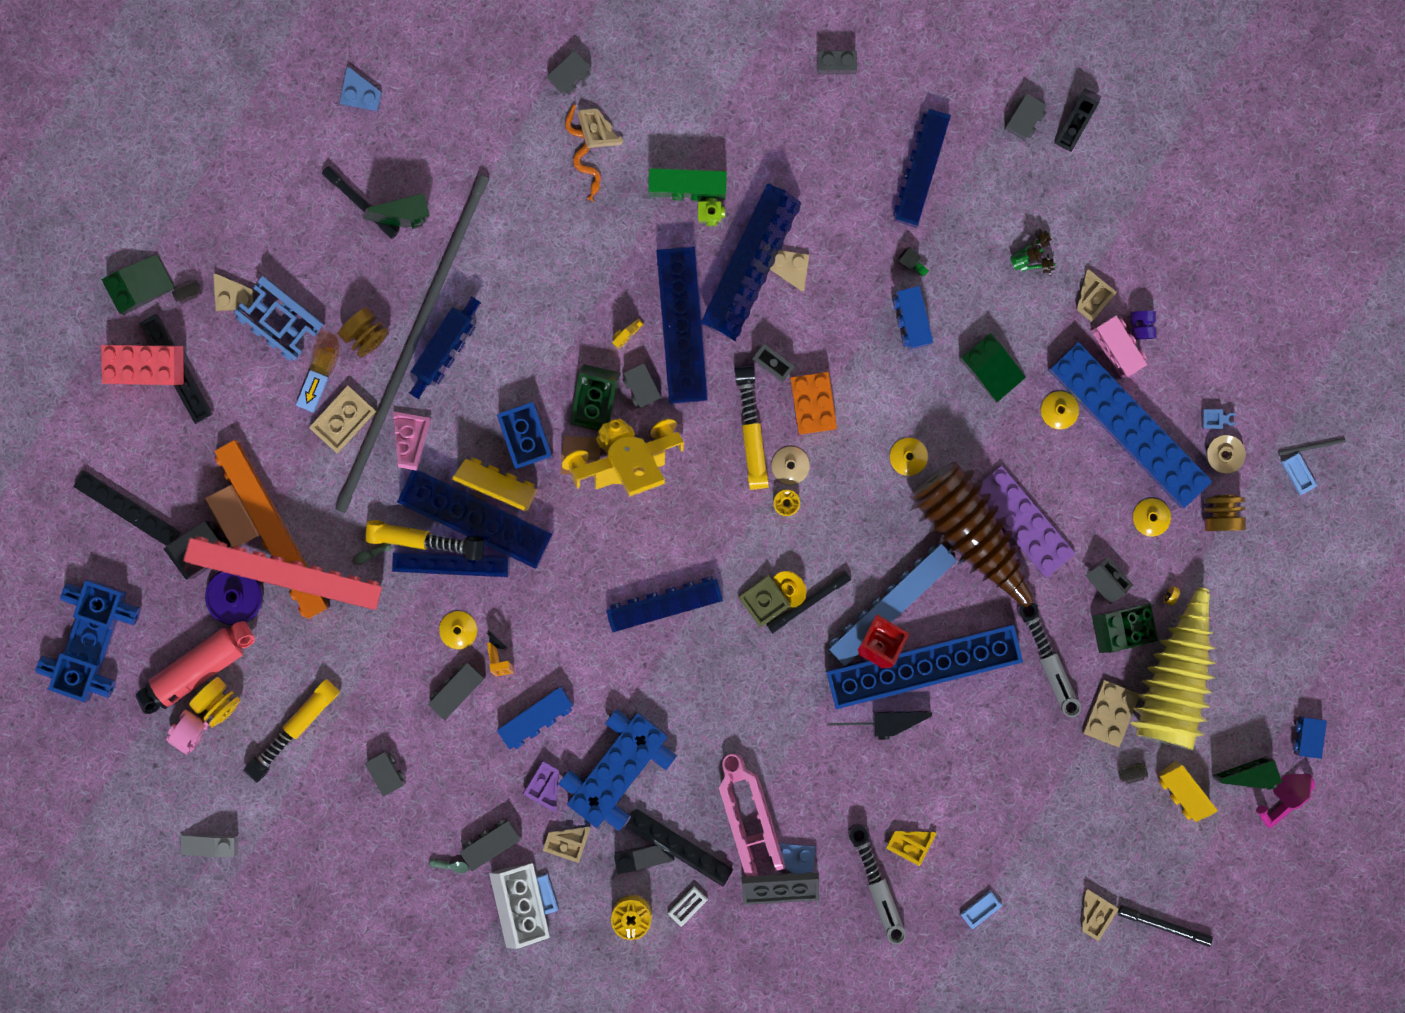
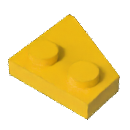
(622, 337)
(911, 845)

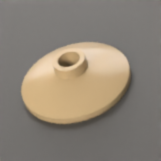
(1235, 450)
(787, 475)

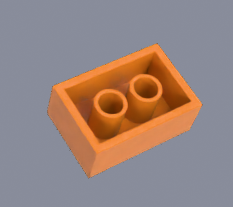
(813, 403)

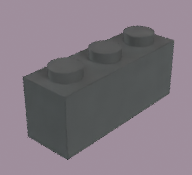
(455, 690)
(490, 844)

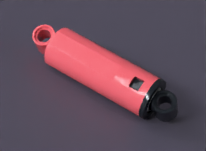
(195, 667)

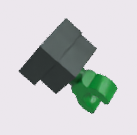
(910, 259)

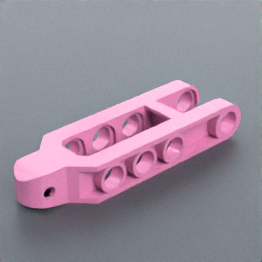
(736, 771)

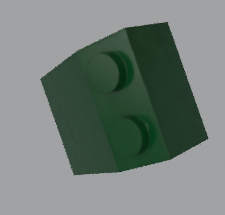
(402, 212)
(138, 284)
(993, 367)
(594, 397)
(1257, 774)

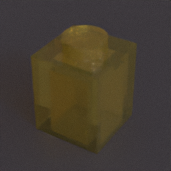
(324, 361)

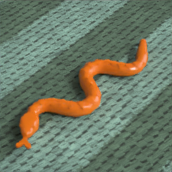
(580, 153)

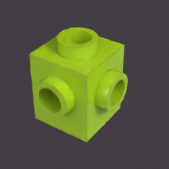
(705, 207)

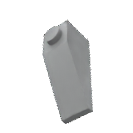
(209, 845)

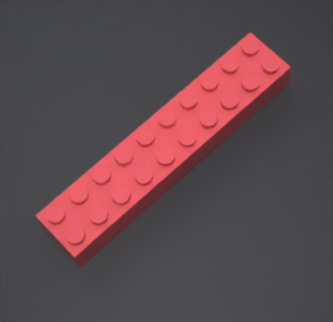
(283, 574)

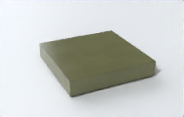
(764, 600)

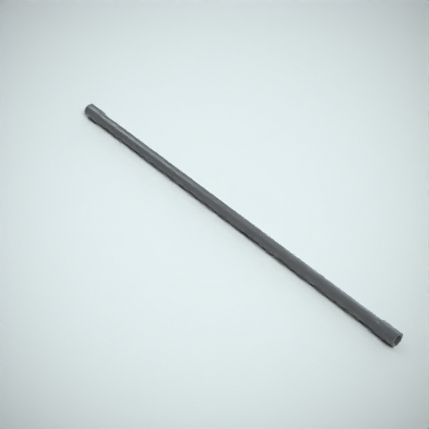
(477, 192)

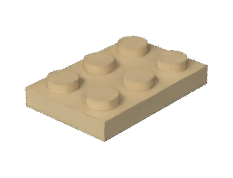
(343, 419)
(1111, 713)

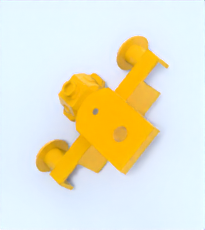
(629, 458)

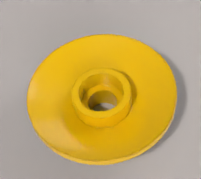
(1050, 412)
(898, 456)
(1142, 514)
(798, 593)
(465, 623)

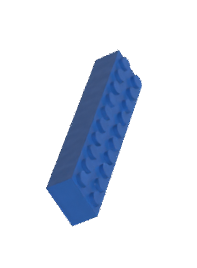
(1130, 425)
(925, 666)

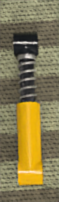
(751, 430)
(379, 532)
(294, 727)

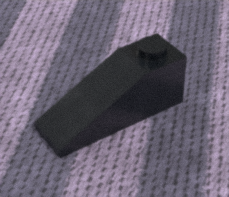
(1078, 119)
(895, 722)
(640, 858)

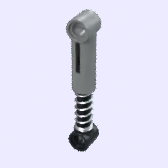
(1050, 662)
(878, 886)

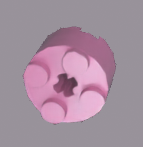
(187, 732)

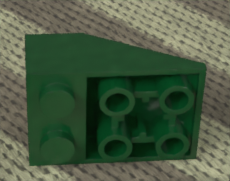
(1124, 628)

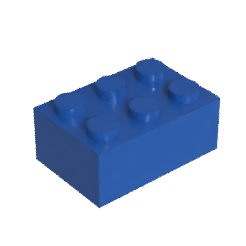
(912, 318)
(524, 435)

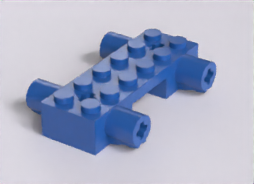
(88, 640)
(617, 770)

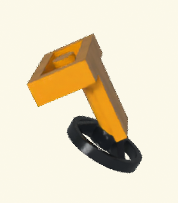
(497, 668)

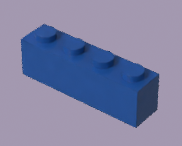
(535, 717)

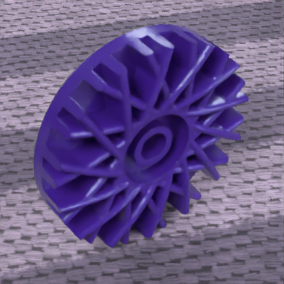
(231, 611)

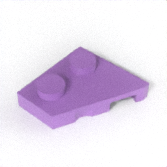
(544, 786)

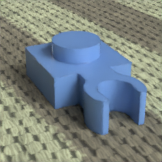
(1214, 419)

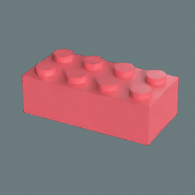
(142, 364)

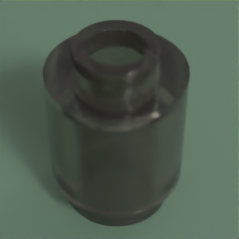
(186, 291)
(1133, 773)

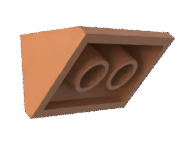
(231, 517)

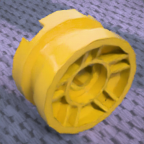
(794, 502)

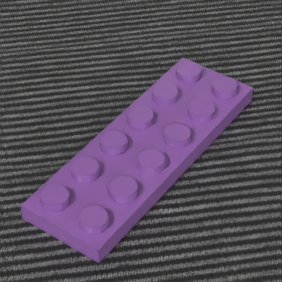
(1029, 526)

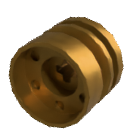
(366, 335)
(1225, 513)

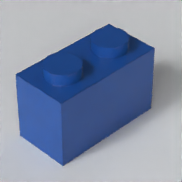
(1309, 737)

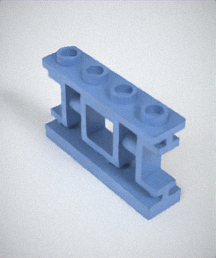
(289, 305)

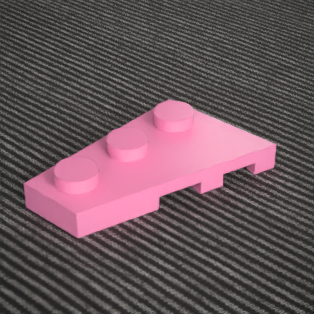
(410, 438)

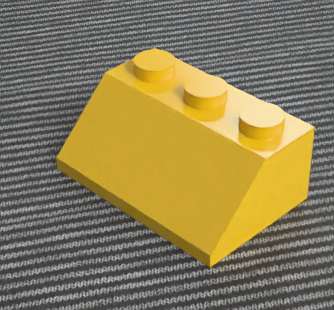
(1186, 792)

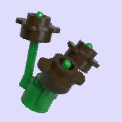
(1034, 253)

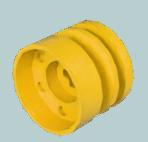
(215, 702)
(631, 906)

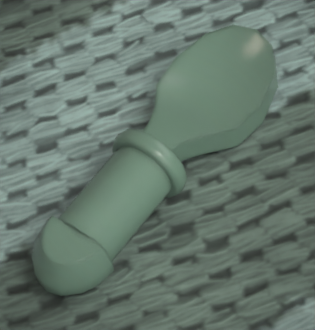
(364, 556)
(458, 866)

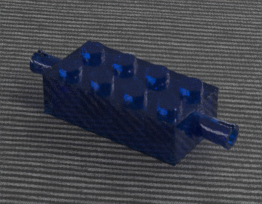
(443, 347)

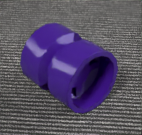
(1144, 318)

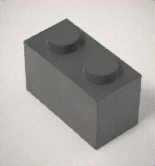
(837, 62)
(569, 73)
(1025, 117)
(773, 363)
(641, 385)
(1109, 580)
(385, 773)

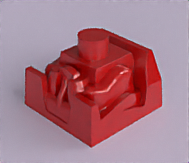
(882, 642)

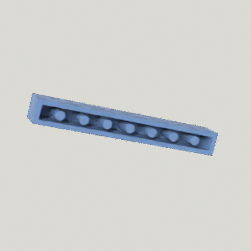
(896, 600)

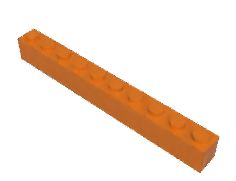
(265, 518)

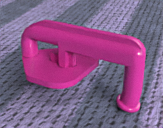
(1293, 792)

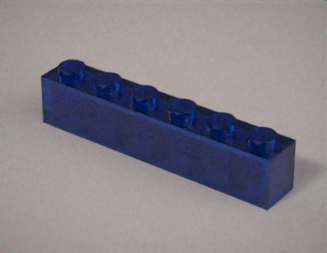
(922, 167)
(450, 564)
(664, 605)

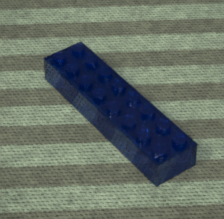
(751, 262)
(681, 325)
(475, 518)

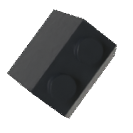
(178, 548)

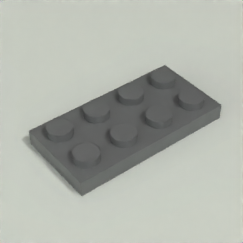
(780, 888)

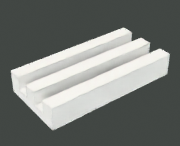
(693, 911)

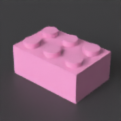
(1119, 347)

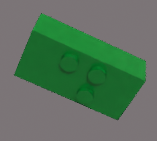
(687, 184)

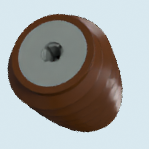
(971, 528)

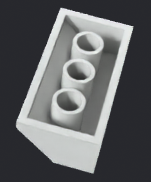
(519, 905)

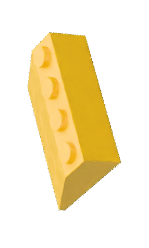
(495, 484)

